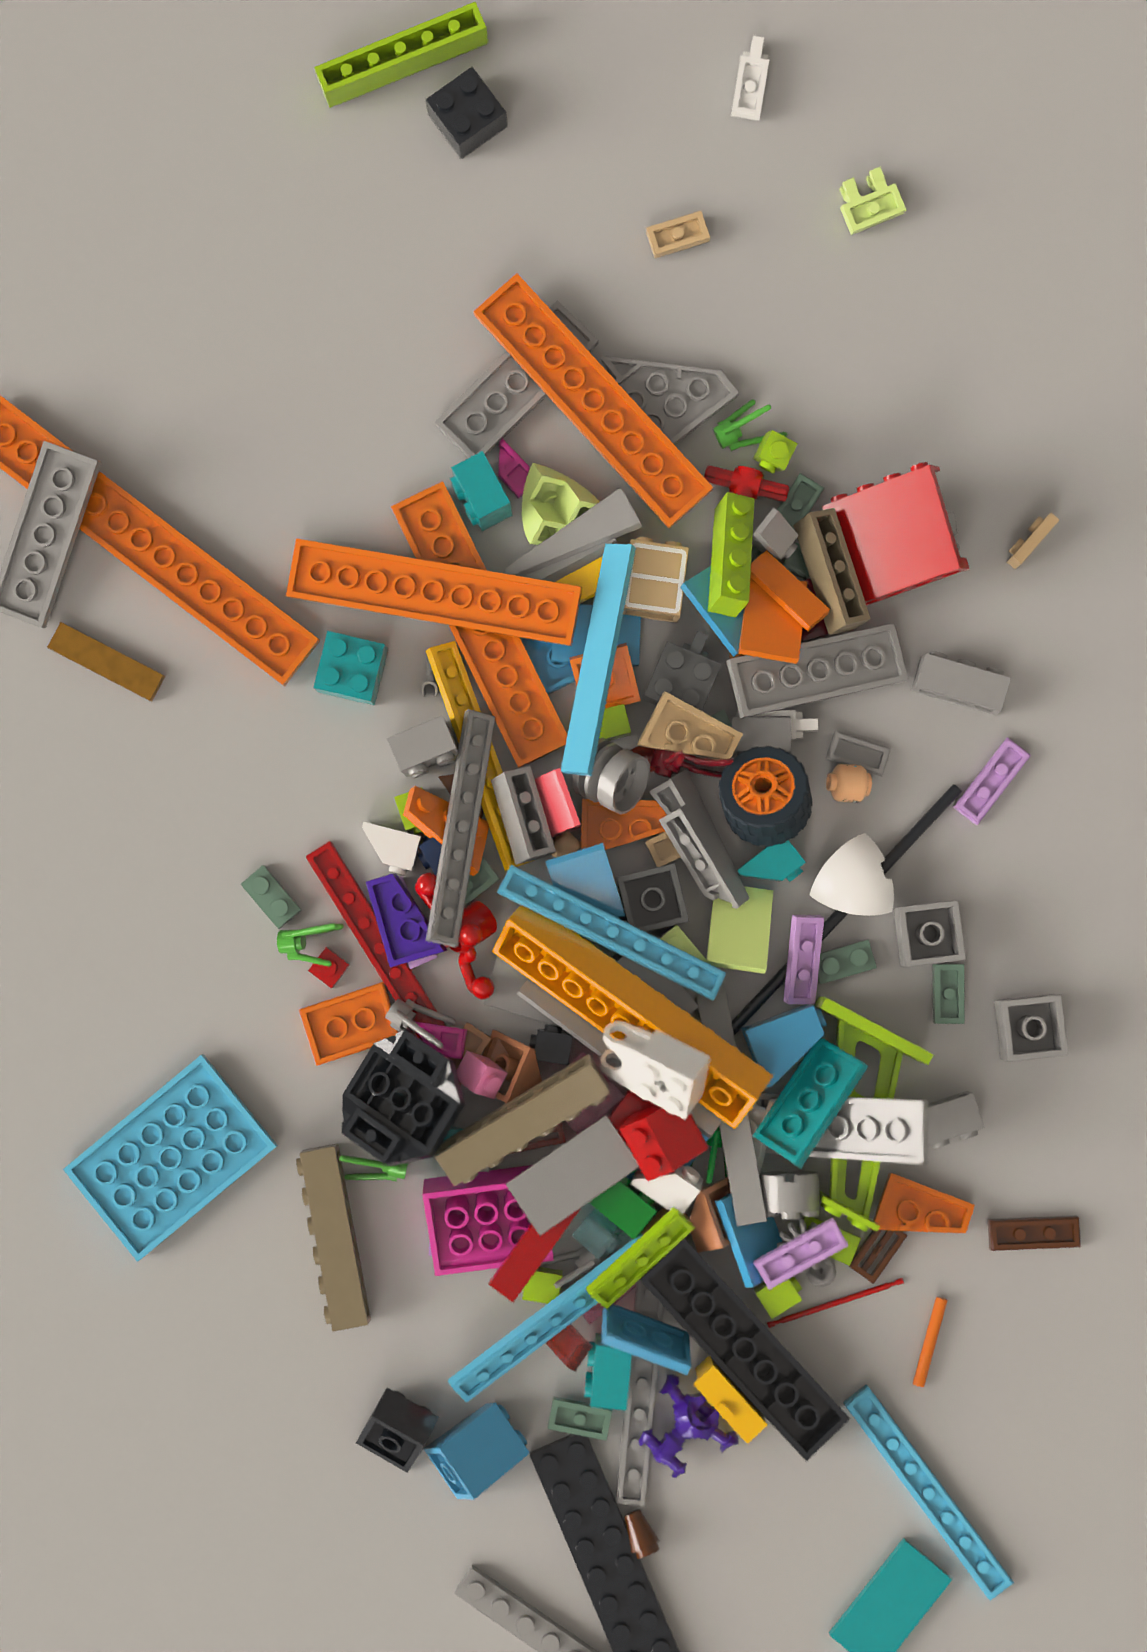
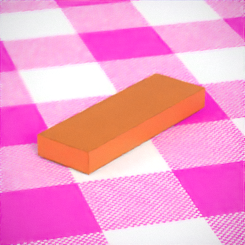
(788, 591)

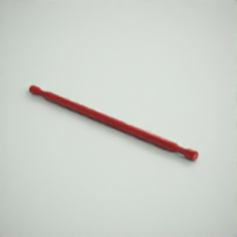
(836, 1302)

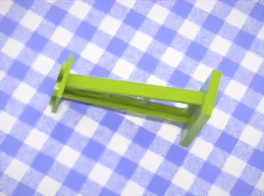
(891, 1047)

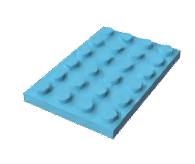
(170, 1157)

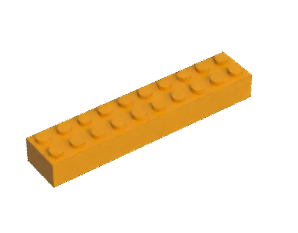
(609, 993)

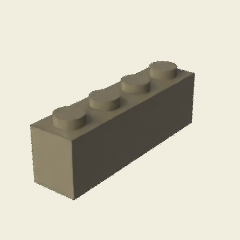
(832, 570)

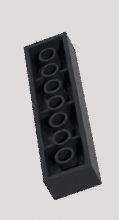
(745, 1349)

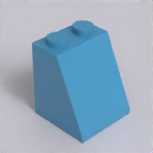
(587, 877)
(784, 1039)
(477, 1451)

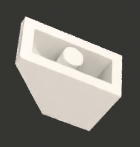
(394, 847)
(671, 1190)

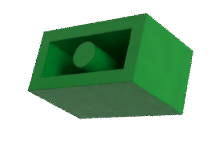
(625, 1207)

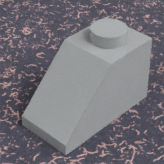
(775, 536)

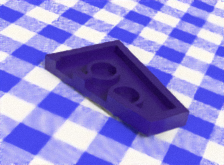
(400, 921)

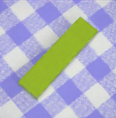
(640, 1258)

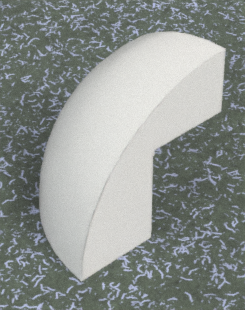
(855, 880)

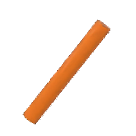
(930, 1342)

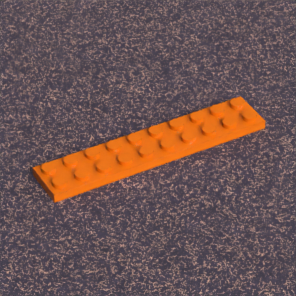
(593, 400)
(434, 592)
(495, 659)

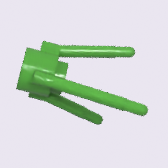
(729, 430)
(295, 940)
(391, 1172)

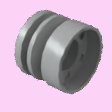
(616, 778)

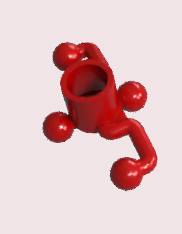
(476, 926)

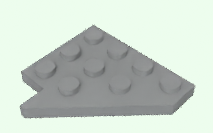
(673, 395)

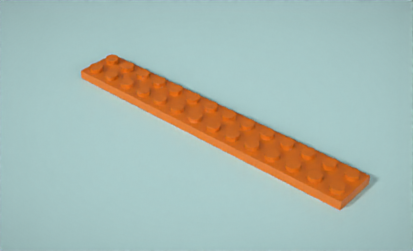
(168, 559)

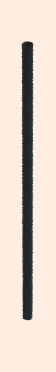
(837, 916)

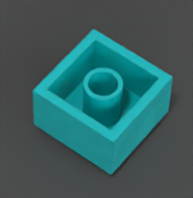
(482, 491)
(350, 668)
(609, 1377)

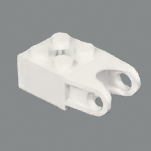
(656, 1067)

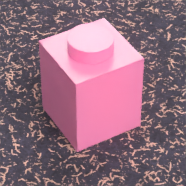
(480, 1075)

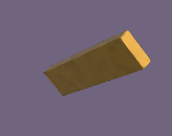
(106, 661)

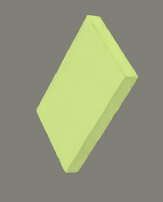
(741, 934)

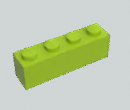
(731, 555)

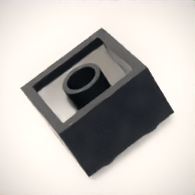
(397, 1429)

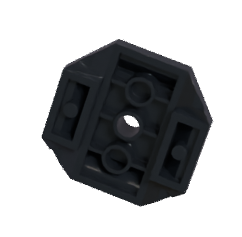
(376, 1096)

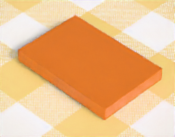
(769, 629)
(347, 1023)

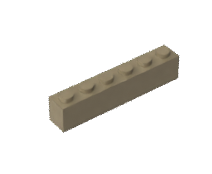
(522, 1120)
(334, 1237)

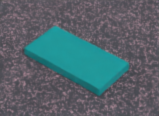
(810, 1101)
(891, 1602)

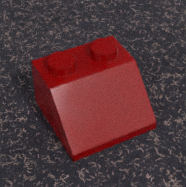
(662, 1140)

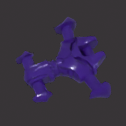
(693, 1420)

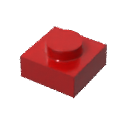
(331, 974)

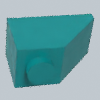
(774, 863)

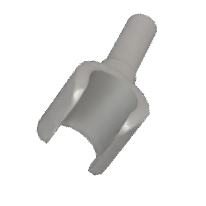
(430, 679)

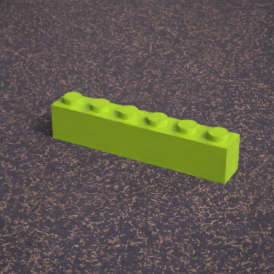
(402, 54)

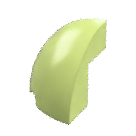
(551, 502)

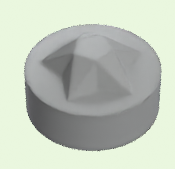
(823, 1275)

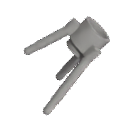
(402, 1015)
(585, 1264)

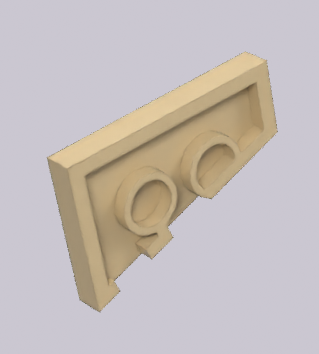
(683, 727)

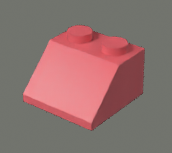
(557, 803)

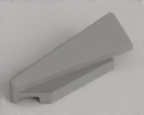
(579, 541)
(698, 840)

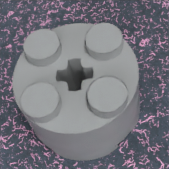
(790, 1193)

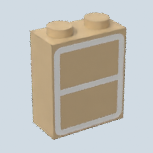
(656, 580)

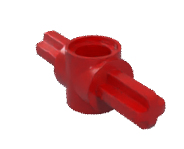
(747, 482)

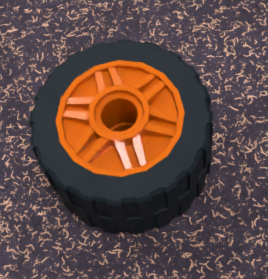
(765, 796)

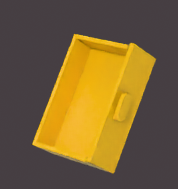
(729, 1400)

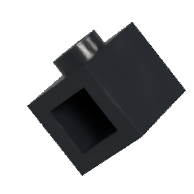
(551, 1045)

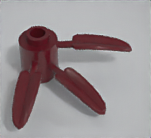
(669, 763)

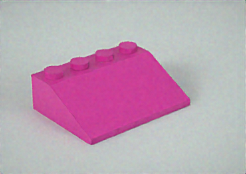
(474, 1221)

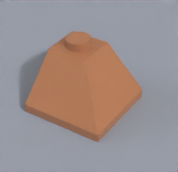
(517, 1061)
(709, 1229)

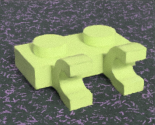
(873, 208)

